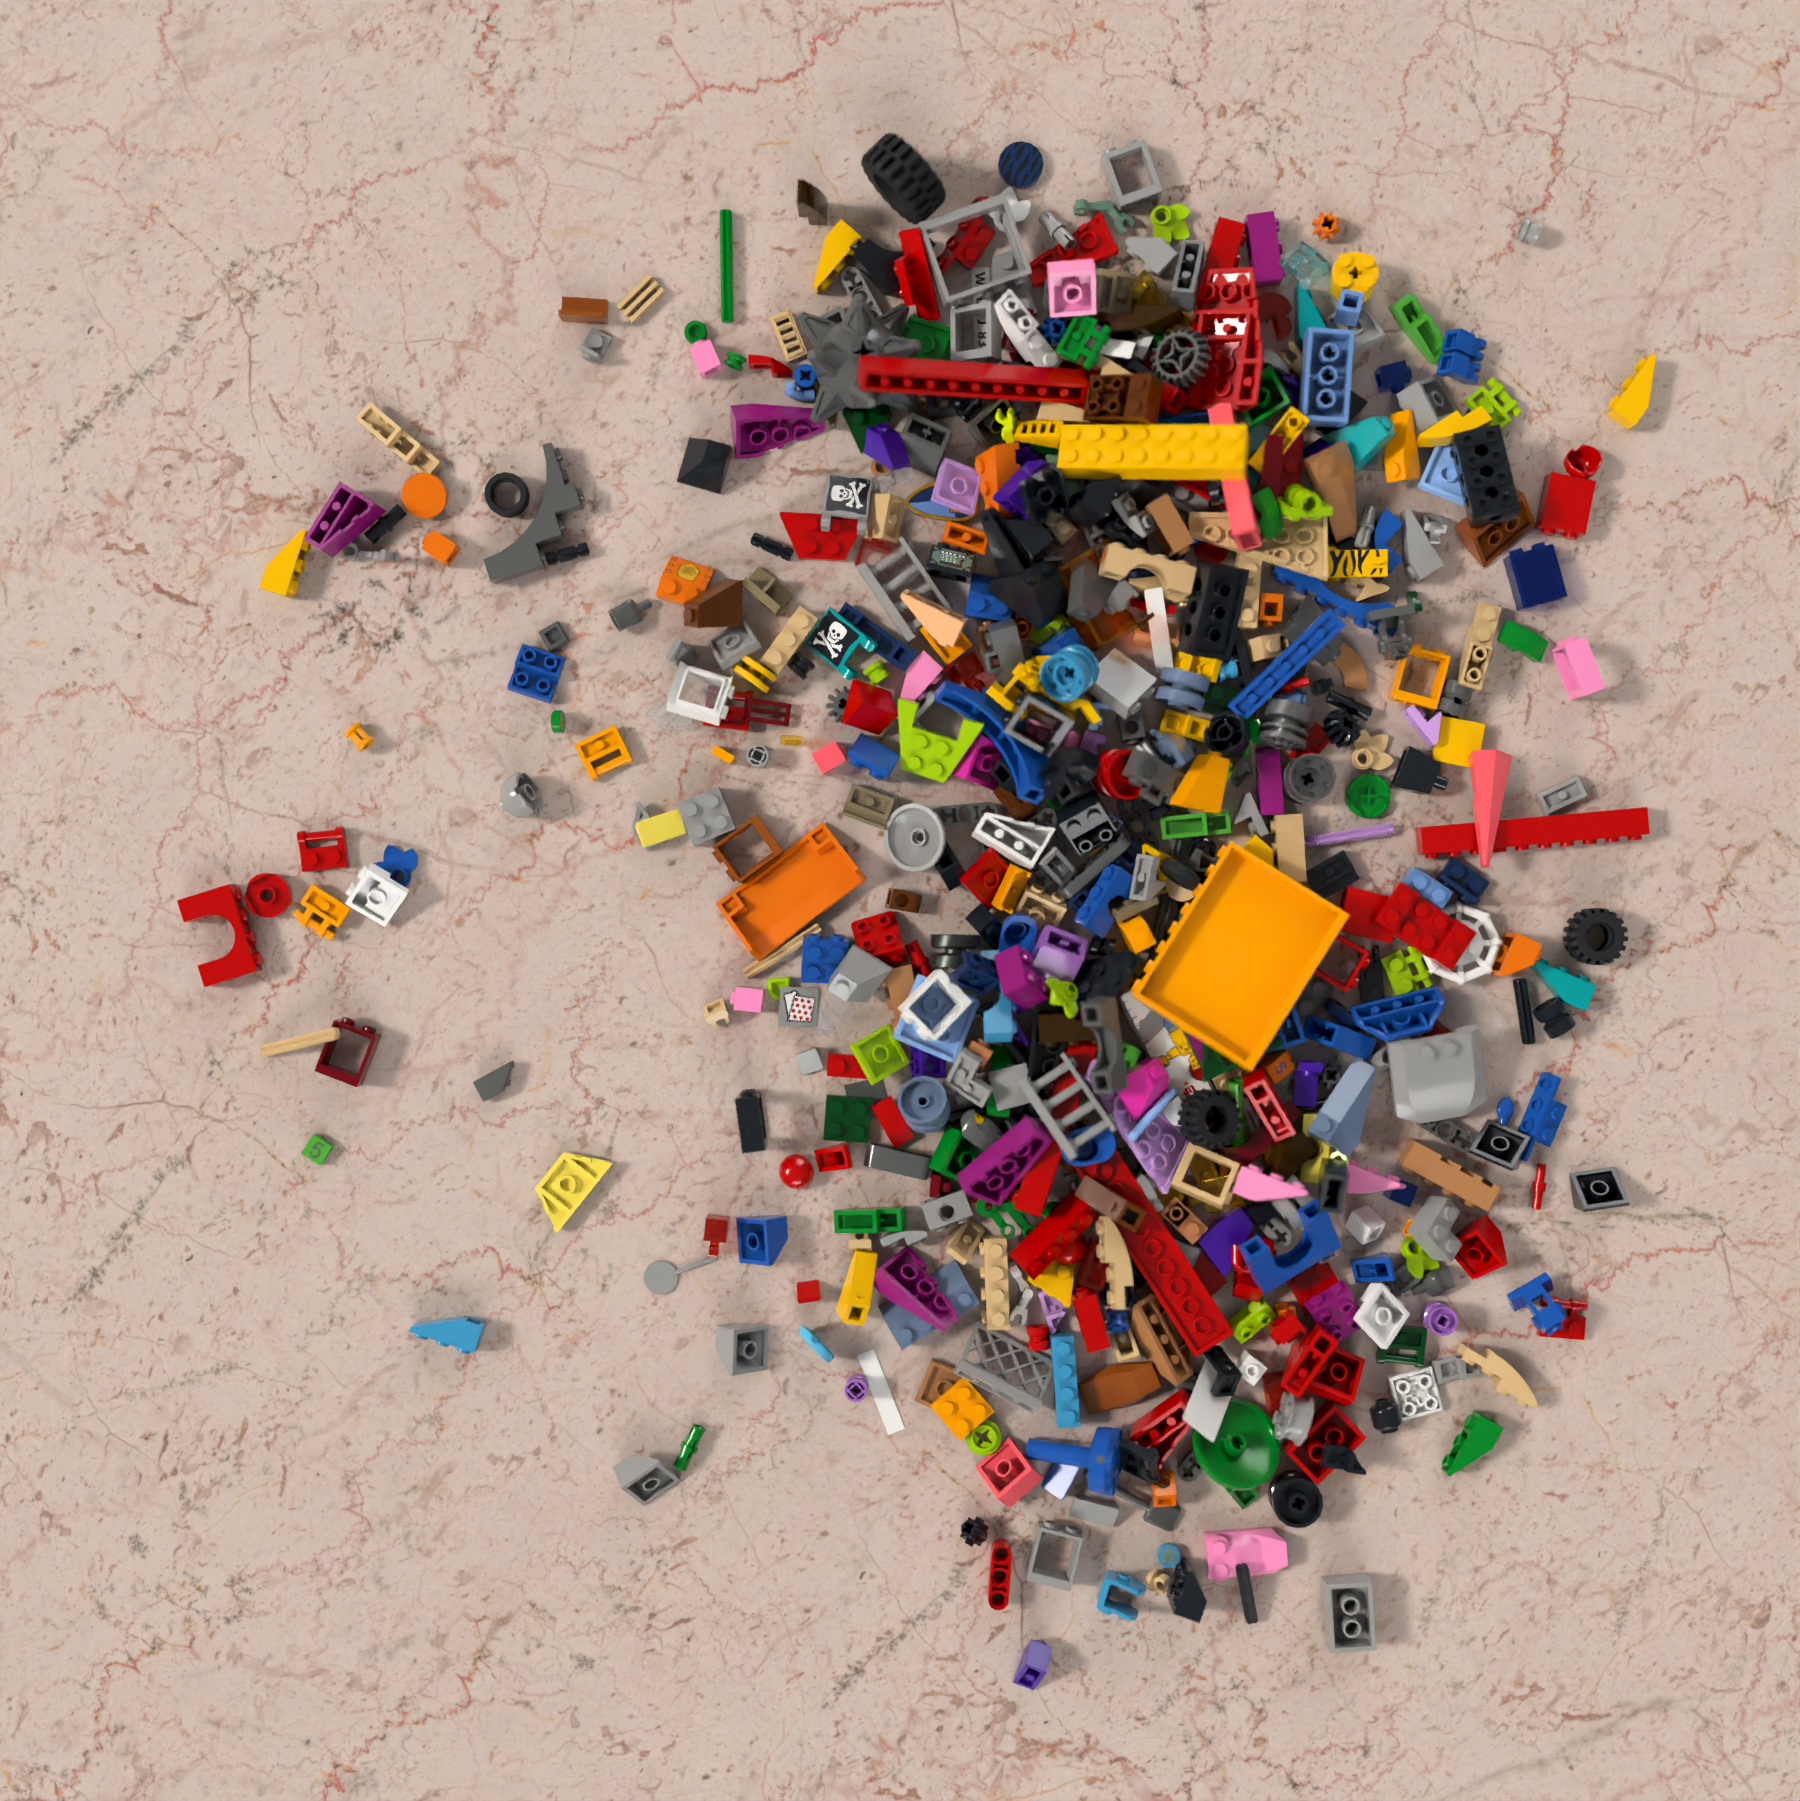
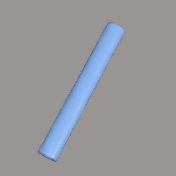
(1151, 1114)

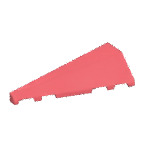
(1489, 780)

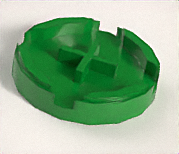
(1367, 796)

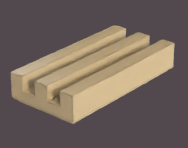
(654, 285)

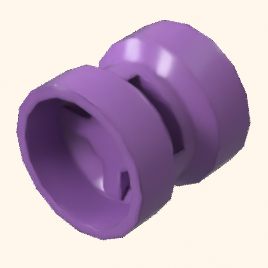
(859, 1384)

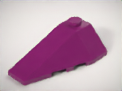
(765, 427)

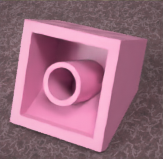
(1071, 288)

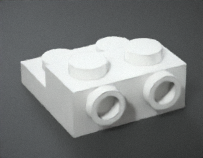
(375, 894)
(1381, 1314)

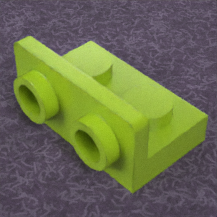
(1251, 1320)

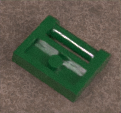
(1408, 1339)

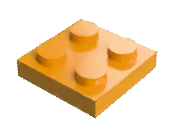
(962, 1408)

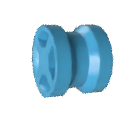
(1228, 670)

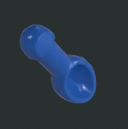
(1505, 1110)

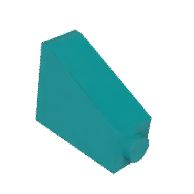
(1364, 438)

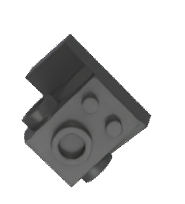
(1392, 618)

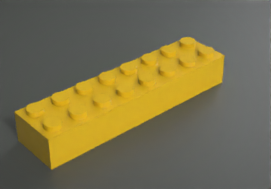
(1154, 452)

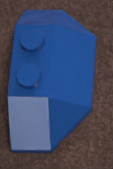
(1400, 1014)

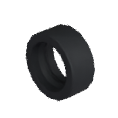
(492, 485)

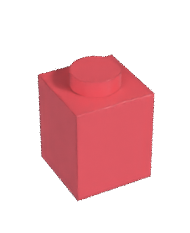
(830, 757)

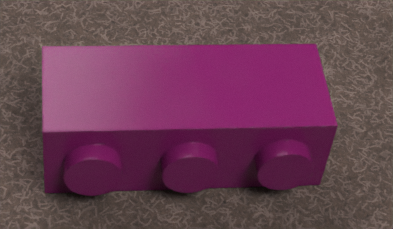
(1264, 248)

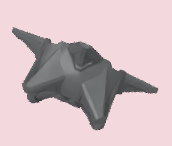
(838, 354)

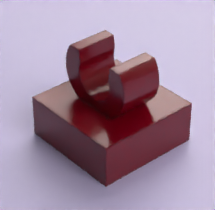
(938, 1185)

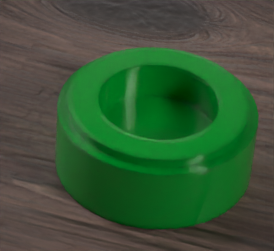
(695, 331)
(558, 721)

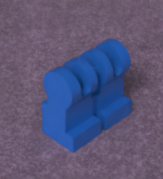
(1460, 350)

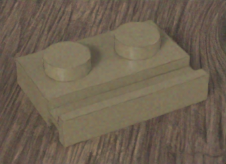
(868, 806)

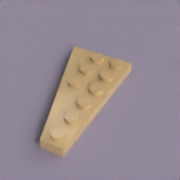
(1299, 547)

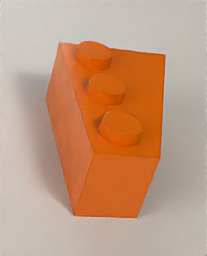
(994, 470)

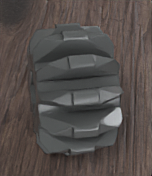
(840, 697)

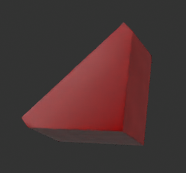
(834, 1157)

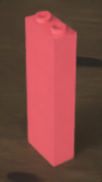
(1238, 492)

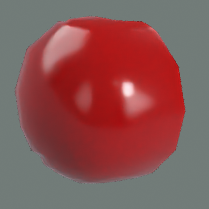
(1583, 461)
(796, 1171)
(1074, 1252)

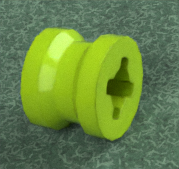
(876, 673)

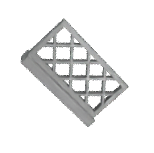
(997, 1385)

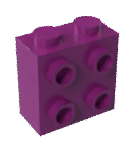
(1334, 1310)

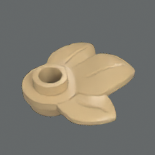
(1373, 750)

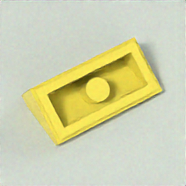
(660, 828)

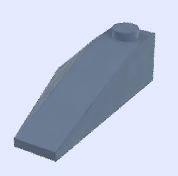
(1172, 747)
(1344, 1112)

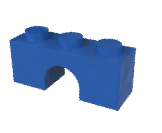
(1094, 912)

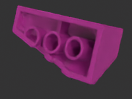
(910, 1286)

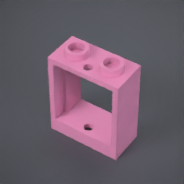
(1577, 667)

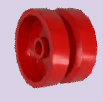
(1110, 779)

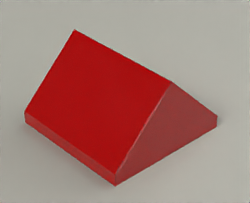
(869, 707)

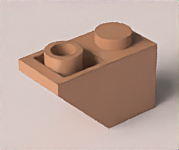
(981, 1049)
(1183, 1220)

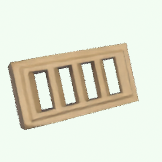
(780, 317)

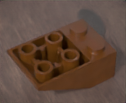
(1123, 399)

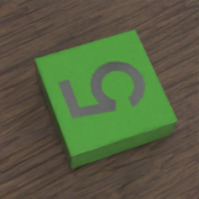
(317, 1149)

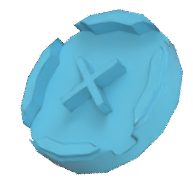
(815, 1343)

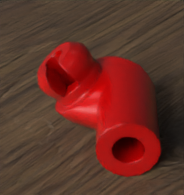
(1237, 1261)

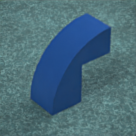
(1385, 527)

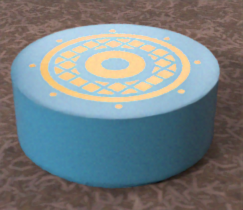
(1168, 1555)

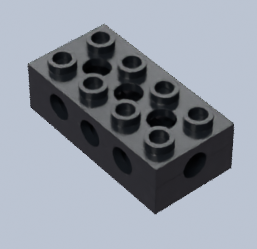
(1493, 464)
(1213, 610)

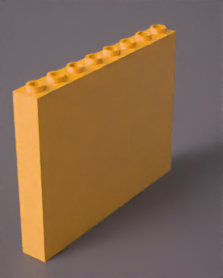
(1239, 955)

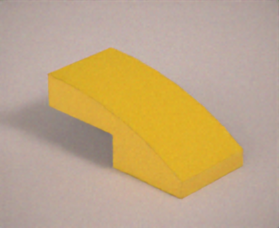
(1200, 665)
(1184, 725)

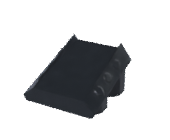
(1044, 494)

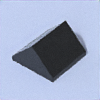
(1500, 1145)
(1597, 1189)

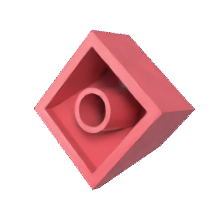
(1009, 1473)

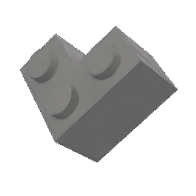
(1433, 1226)

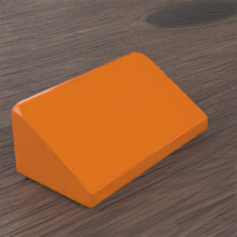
(965, 537)

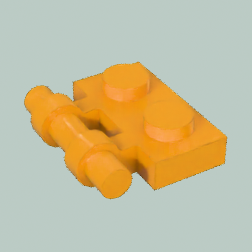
(324, 905)

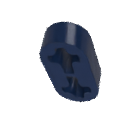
(1341, 1013)

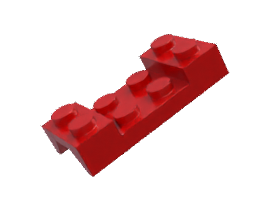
(1424, 926)

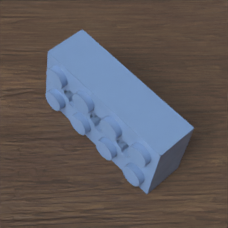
(1338, 370)

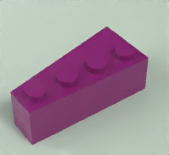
(1005, 1162)

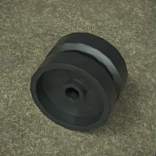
(953, 946)

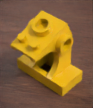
(1028, 674)

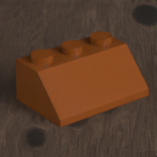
(1491, 540)

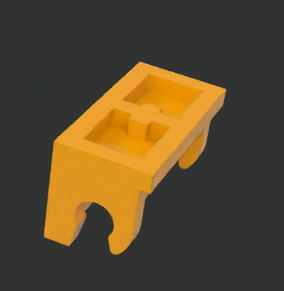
(1011, 888)

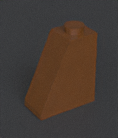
(716, 606)

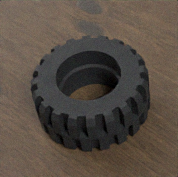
(903, 178)

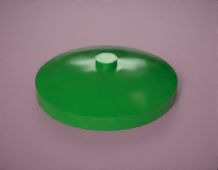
(1243, 1449)

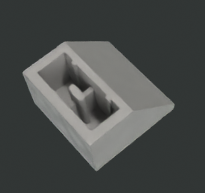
(1154, 252)

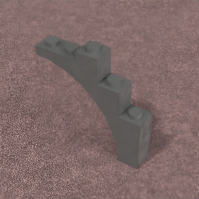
(558, 500)

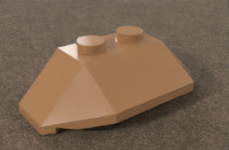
(1161, 1340)

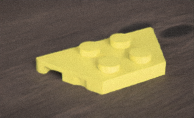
(569, 1184)

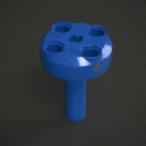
(1101, 1459)

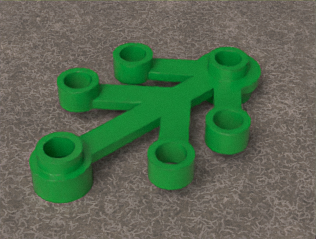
(1014, 1213)

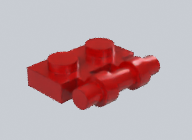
(1573, 1324)

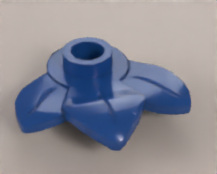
(395, 862)

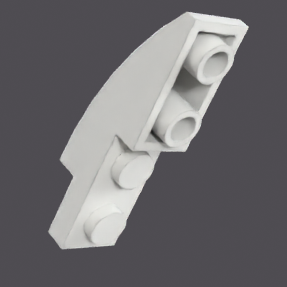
(1022, 332)

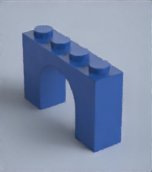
(1317, 1242)

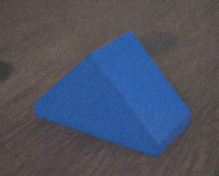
(1373, 1268)

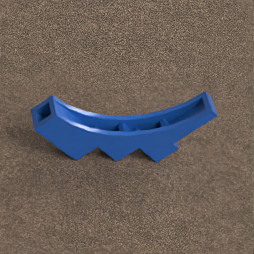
(1021, 758)

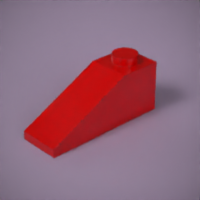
(1268, 1104)
(1309, 1360)

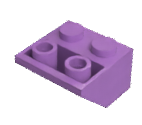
(1058, 953)

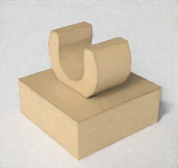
(716, 1011)
(860, 1244)

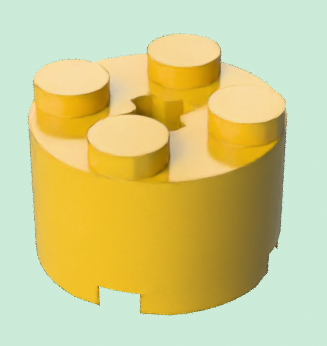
(1354, 272)

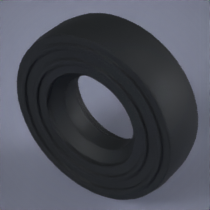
(1180, 874)

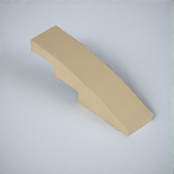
(398, 440)

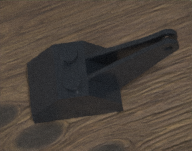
(1023, 585)

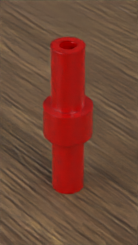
(1289, 685)
(1538, 1186)

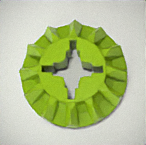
(984, 1447)

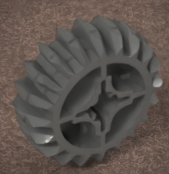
(1187, 360)

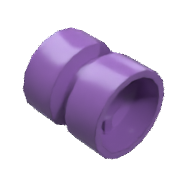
(1439, 1318)

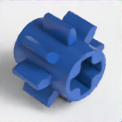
(1046, 329)

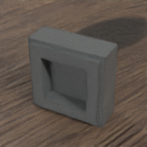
(554, 636)

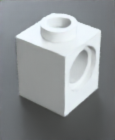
(1250, 1367)

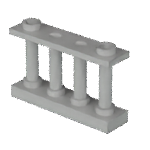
(882, 591)
(1045, 1107)

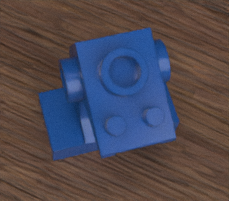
(1548, 1318)

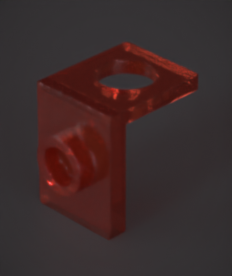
(874, 544)

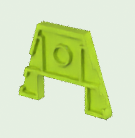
(930, 752)

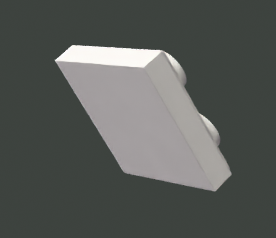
(1415, 1392)

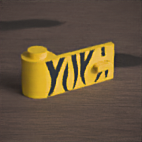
(1356, 564)

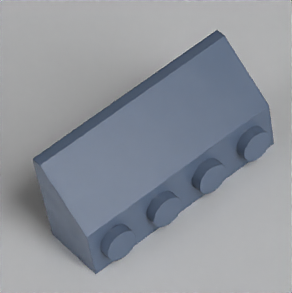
(908, 1327)

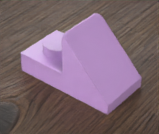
(1428, 728)

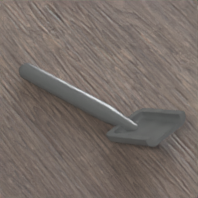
(1158, 1516)

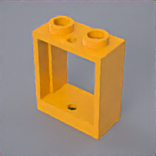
(1407, 698)

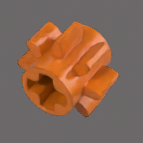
(1327, 220)

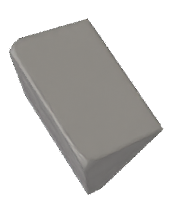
(809, 1061)

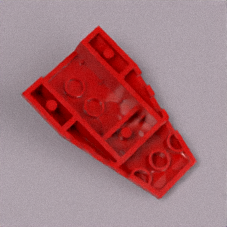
(1232, 326)

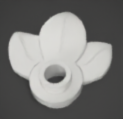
(1018, 209)

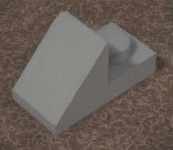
(1248, 809)
(1144, 881)

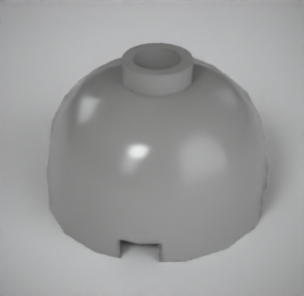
(519, 796)

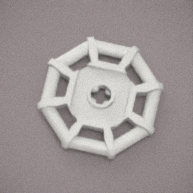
(1474, 949)

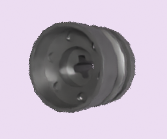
(1286, 724)
(1318, 773)

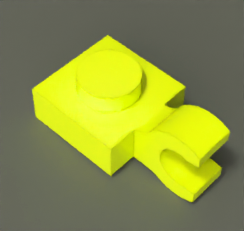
(1009, 423)

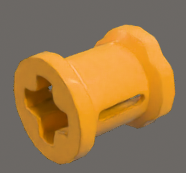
(352, 734)

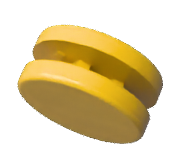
(754, 673)

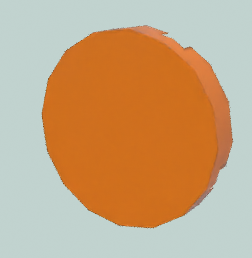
(424, 495)

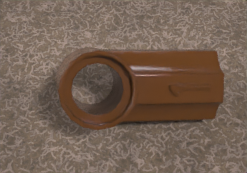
(1017, 808)

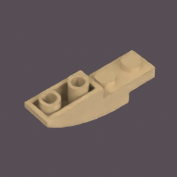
(1477, 646)
(1113, 1251)
(1505, 1376)

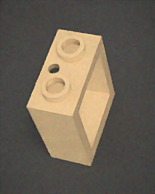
(1184, 1167)

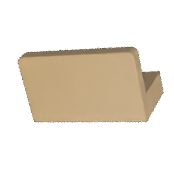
(885, 517)

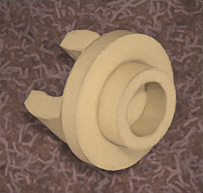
(1155, 1581)

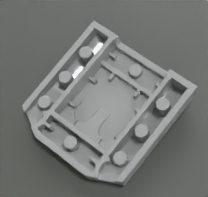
(1437, 1075)

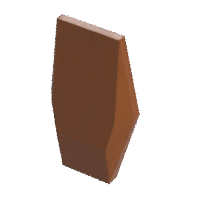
(1118, 1385)

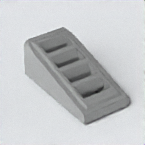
(682, 652)

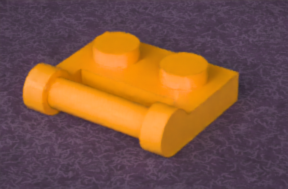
(600, 746)

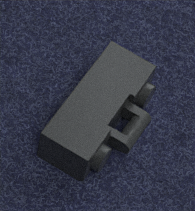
(1187, 274)
(1006, 645)
(1152, 773)

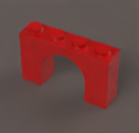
(243, 957)

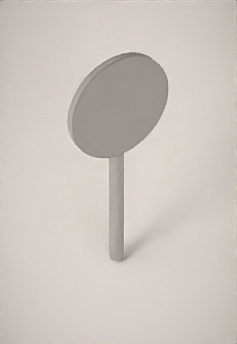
(662, 1276)

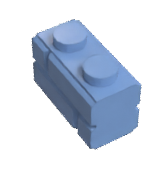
(1427, 887)

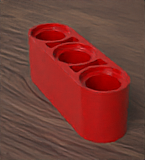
(999, 1585)

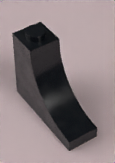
(876, 263)

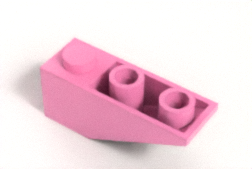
(919, 677)
(1369, 1180)
(1265, 1188)

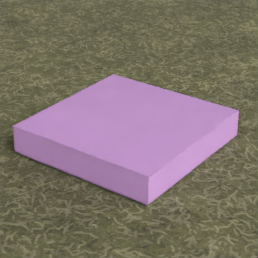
(956, 486)

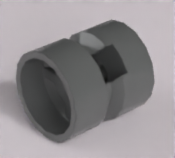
(1454, 699)

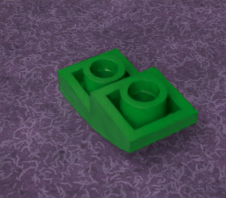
(1271, 522)
(1523, 640)

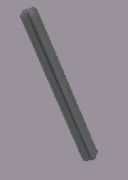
(1165, 904)

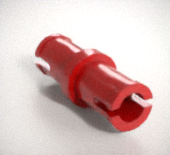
(918, 958)

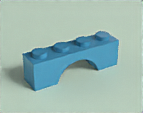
(998, 1020)
(1065, 1379)

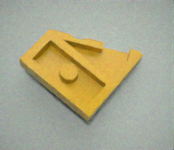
(1056, 1282)

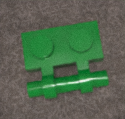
(1076, 338)

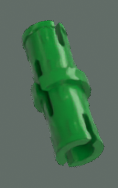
(689, 1447)

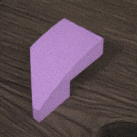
(1052, 1309)

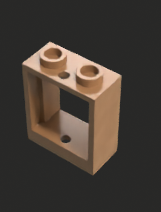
(1170, 528)

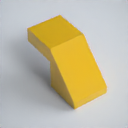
(1085, 707)

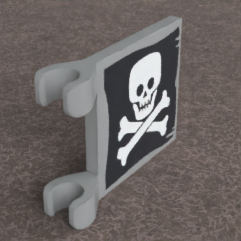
(846, 499)

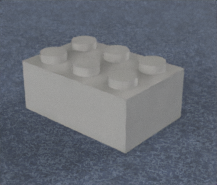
(1348, 1613)

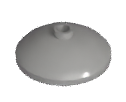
(904, 840)

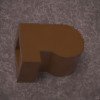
(903, 900)

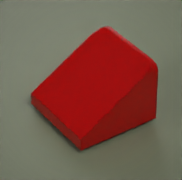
(808, 1291)

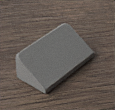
(1094, 1510)

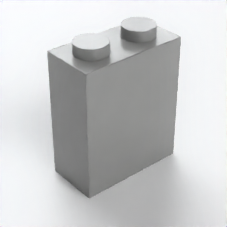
(1123, 684)

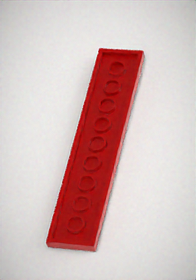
(1163, 1262)

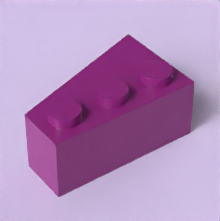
(342, 520)

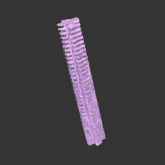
(1349, 835)

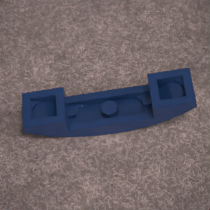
(888, 647)
(1125, 860)

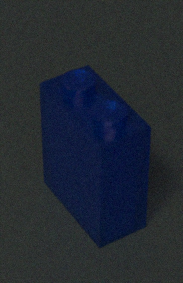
(1534, 576)

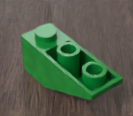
(1474, 1441)

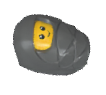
(979, 1129)

